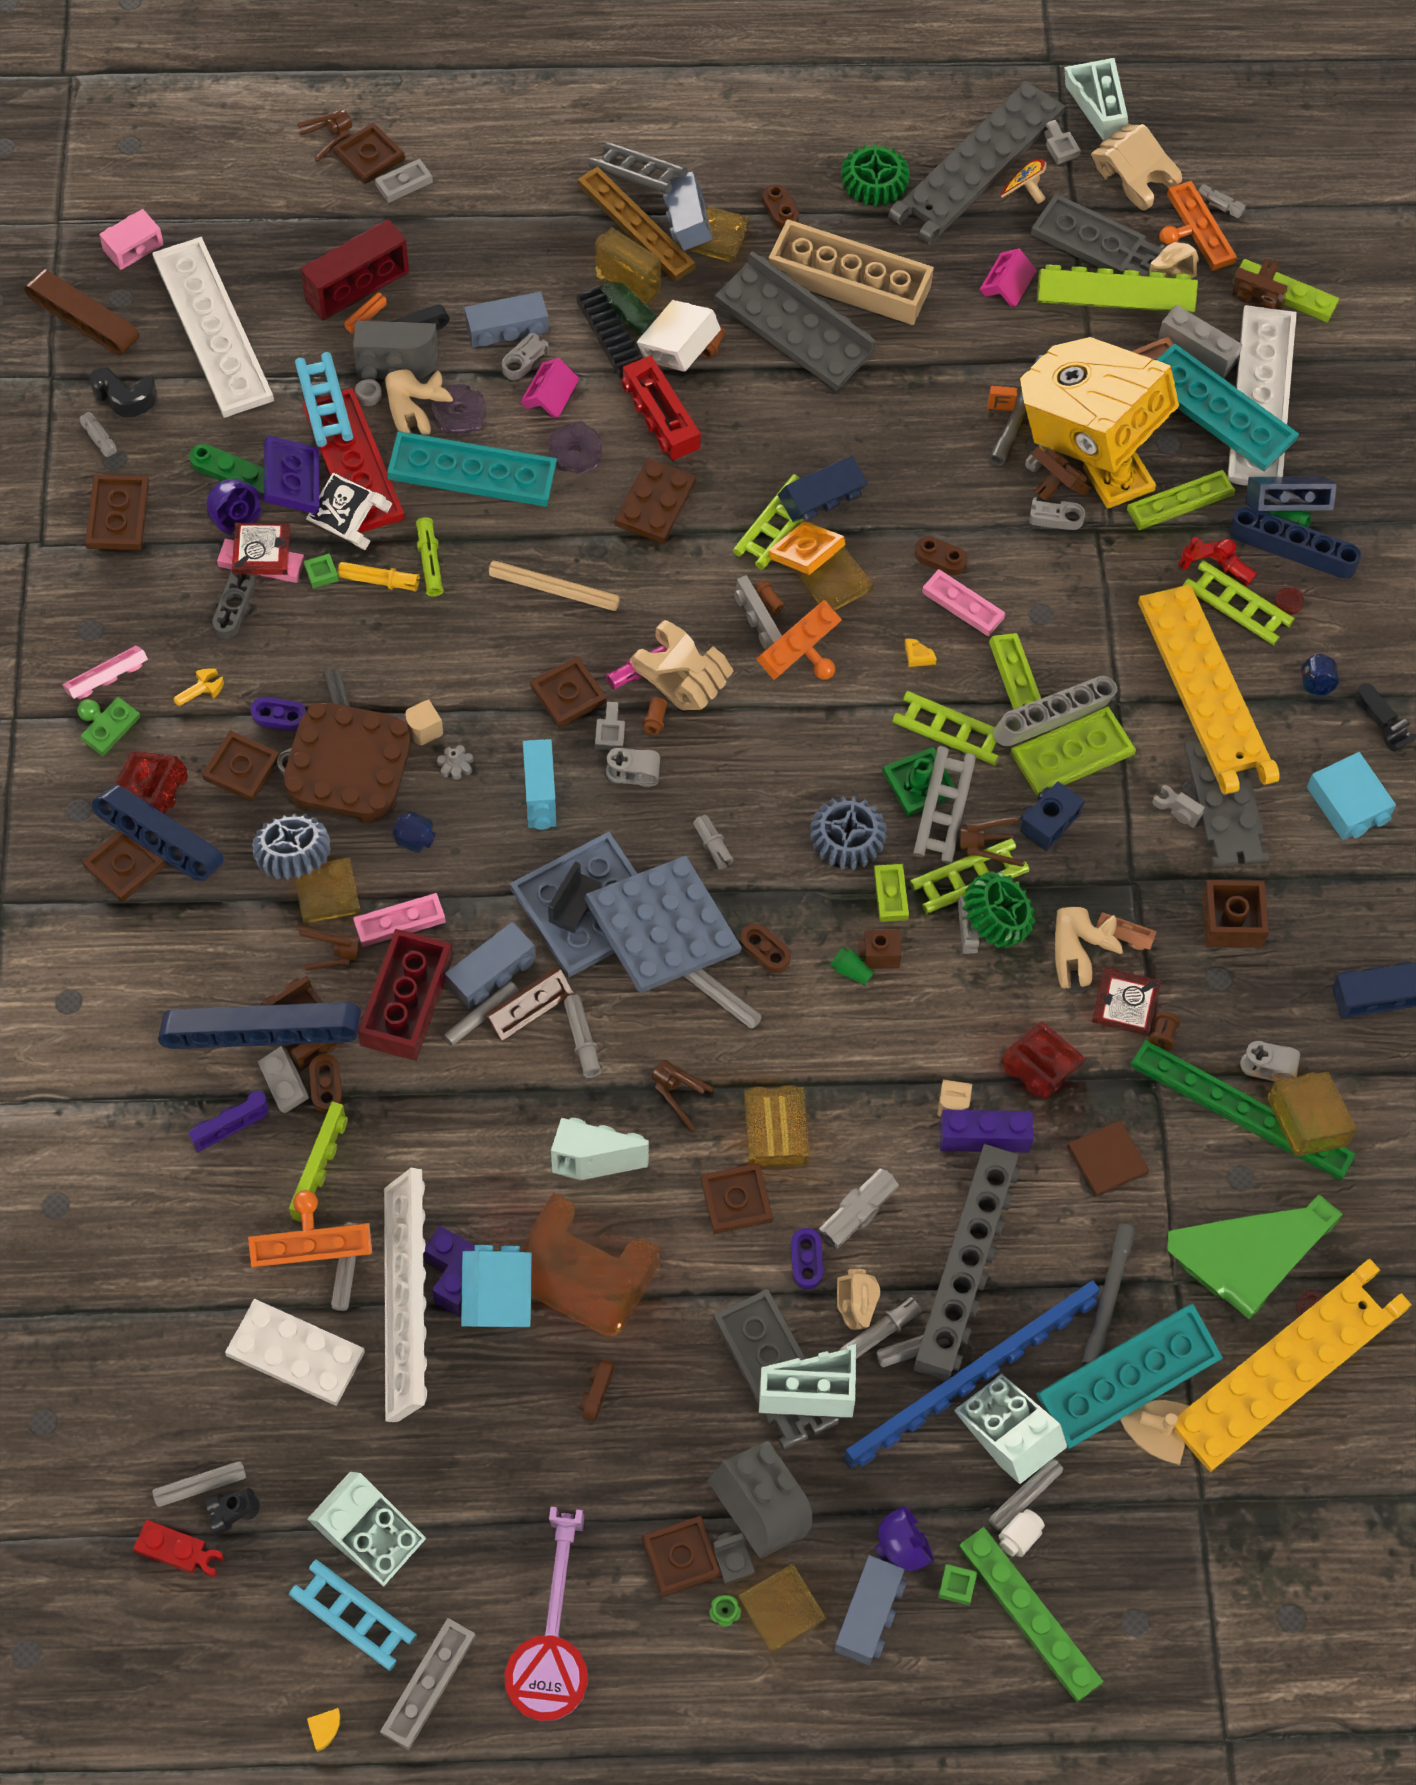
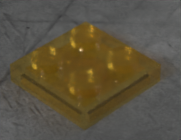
(727, 234)
(837, 580)
(328, 892)
(782, 1608)

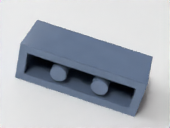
(687, 212)
(506, 319)
(490, 966)
(870, 1611)

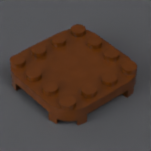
(347, 761)

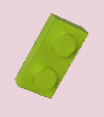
(891, 893)

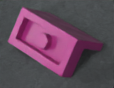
(1009, 276)
(551, 387)

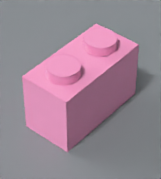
(131, 239)

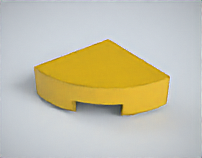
(918, 654)
(324, 1728)

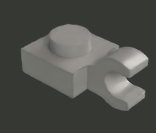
(1060, 145)
(610, 730)
(1183, 807)

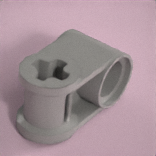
(635, 767)
(1272, 1061)

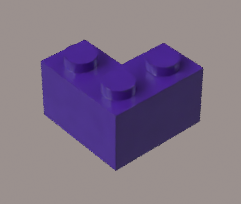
(445, 1254)

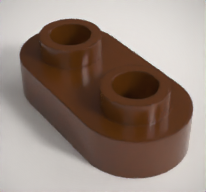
(777, 202)
(940, 555)
(767, 949)
(325, 1085)
(601, 1378)

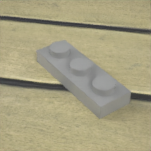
(756, 612)

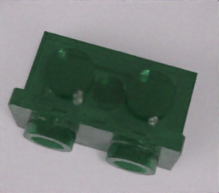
(629, 306)

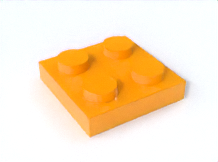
(806, 547)

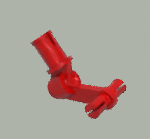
(1222, 553)

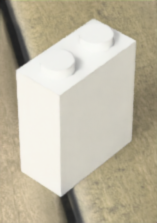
(679, 335)

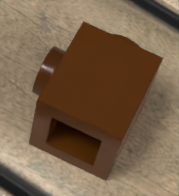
(880, 949)

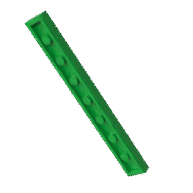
(1230, 1104)

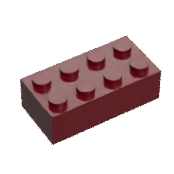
(355, 269)
(405, 994)

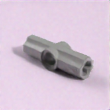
(858, 1208)

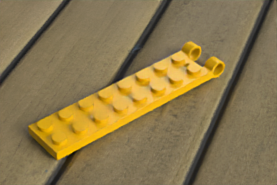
(1206, 687)
(1286, 1368)

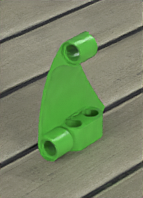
(1251, 1254)

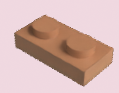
(1136, 935)

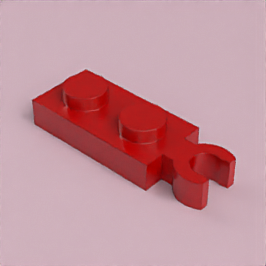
(175, 1549)

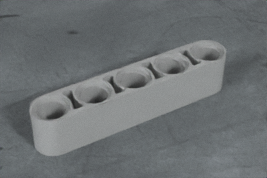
(1046, 718)

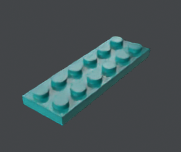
(1227, 410)
(472, 468)
(1130, 1375)

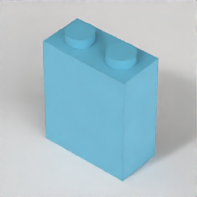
(539, 784)
(1351, 796)
(496, 1287)

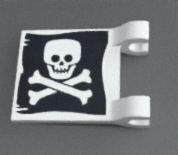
(344, 507)

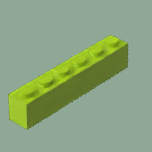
(1116, 290)

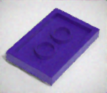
(291, 474)

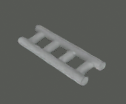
(930, 815)

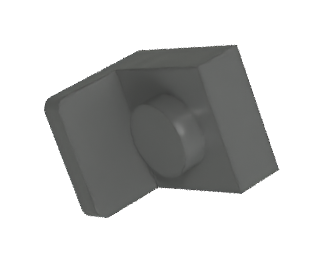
(733, 1558)

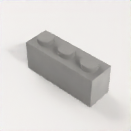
(1201, 340)

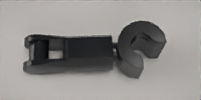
(1394, 730)

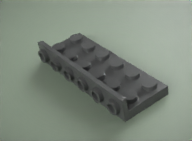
(796, 321)

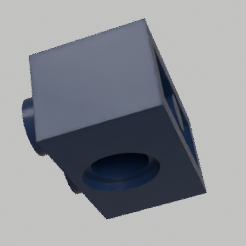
(1046, 829)

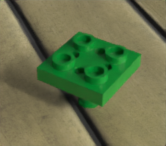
(914, 773)

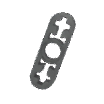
(236, 613)

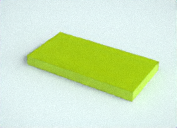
(1073, 750)

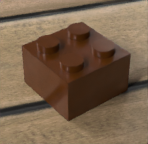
(1234, 913)

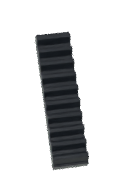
(608, 329)

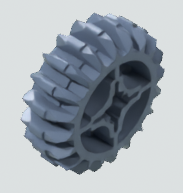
(827, 825)
(291, 846)

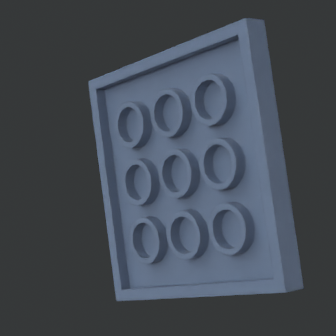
(599, 860)
(662, 924)

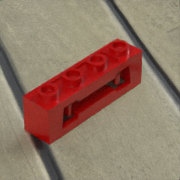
(639, 381)

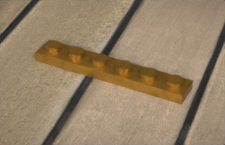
(636, 223)

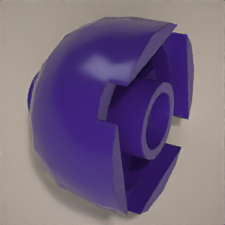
(233, 503)
(903, 1542)

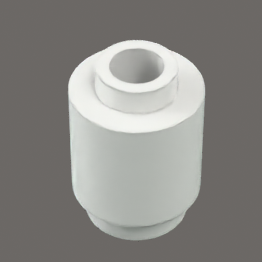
(1021, 1533)

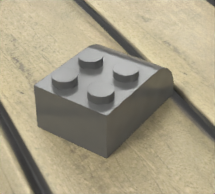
(393, 347)
(763, 1499)

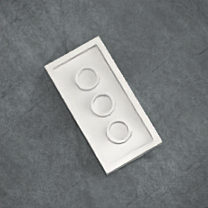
(295, 1352)

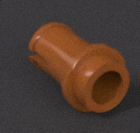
(711, 349)
(768, 597)
(653, 722)

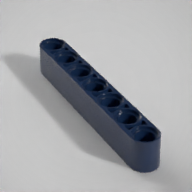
(259, 1025)

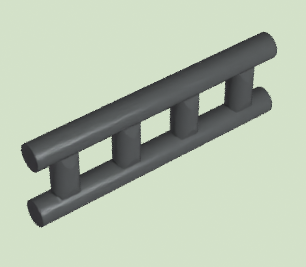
(642, 177)

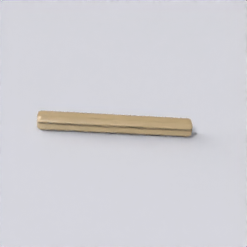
(554, 585)

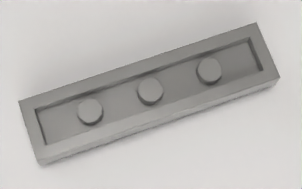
(428, 1684)

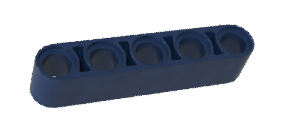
(1303, 551)
(157, 832)

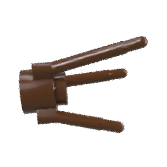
(336, 122)
(974, 837)
(345, 946)
(670, 1077)

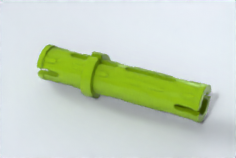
(432, 577)

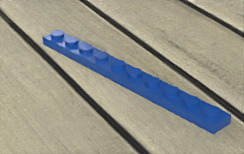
(963, 1382)

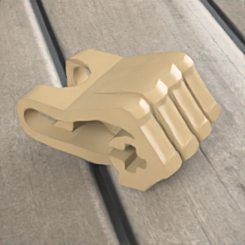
(1138, 161)
(681, 671)

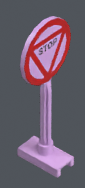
(547, 1673)

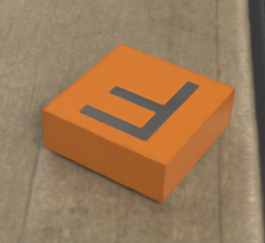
(1002, 398)

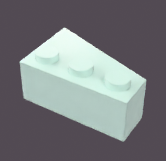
(1098, 94)
(811, 1386)

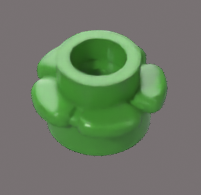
(725, 1602)

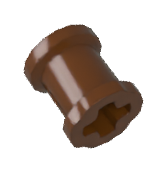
(1161, 1023)

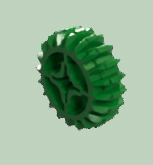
(875, 175)
(998, 909)

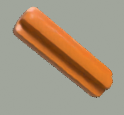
(366, 311)

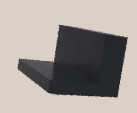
(568, 904)

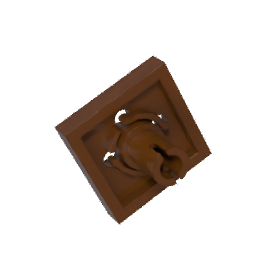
(1260, 287)
(1059, 473)

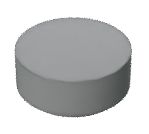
(368, 392)

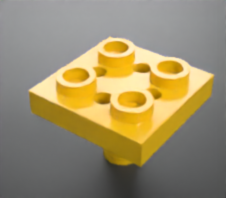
(1130, 475)

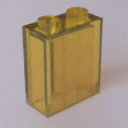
(628, 263)
(1311, 1113)
(776, 1126)

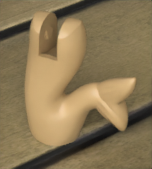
(405, 413)
(1069, 953)

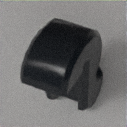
(123, 400)

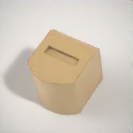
(423, 723)
(954, 1096)

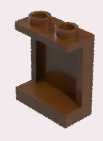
(301, 993)

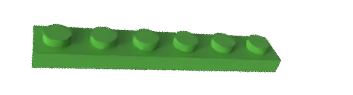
(1030, 1615)

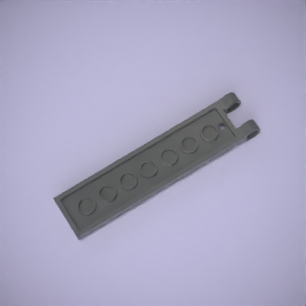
(978, 161)

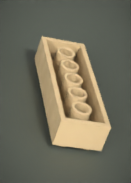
(852, 272)

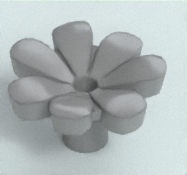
(455, 762)

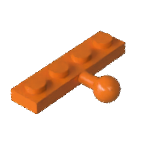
(1198, 224)
(800, 641)
(310, 1242)

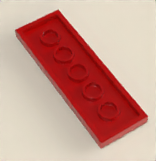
(358, 460)

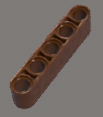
(81, 312)

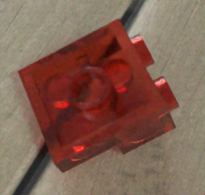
(153, 778)
(1042, 1060)

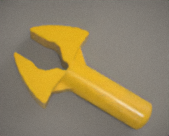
(202, 686)

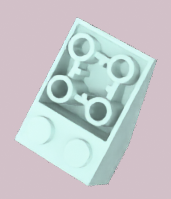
(593, 1151)
(1012, 1428)
(367, 1527)

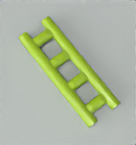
(761, 525)
(1244, 617)
(933, 731)
(951, 871)

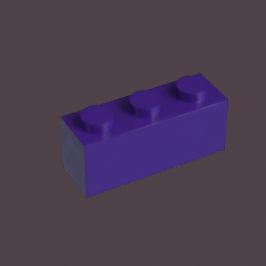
(973, 1128)

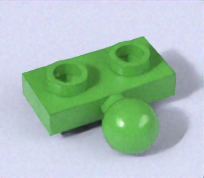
(107, 726)

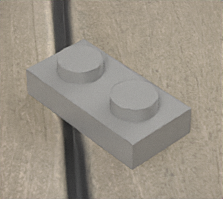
(403, 180)
(283, 1079)

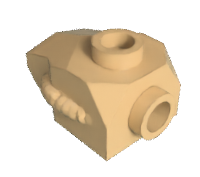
(1176, 259)
(857, 1298)

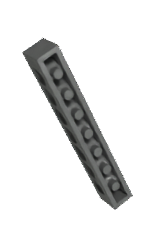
(931, 1358)

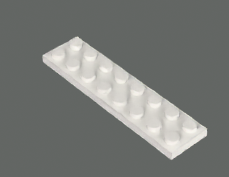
(213, 327)
(1264, 376)
(404, 1296)

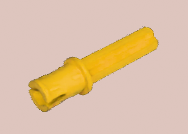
(379, 576)

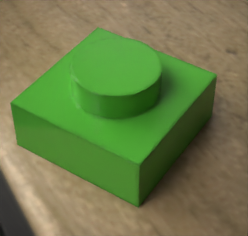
(321, 571)
(957, 1584)

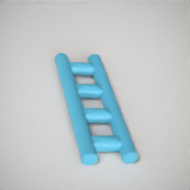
(315, 411)
(357, 1634)

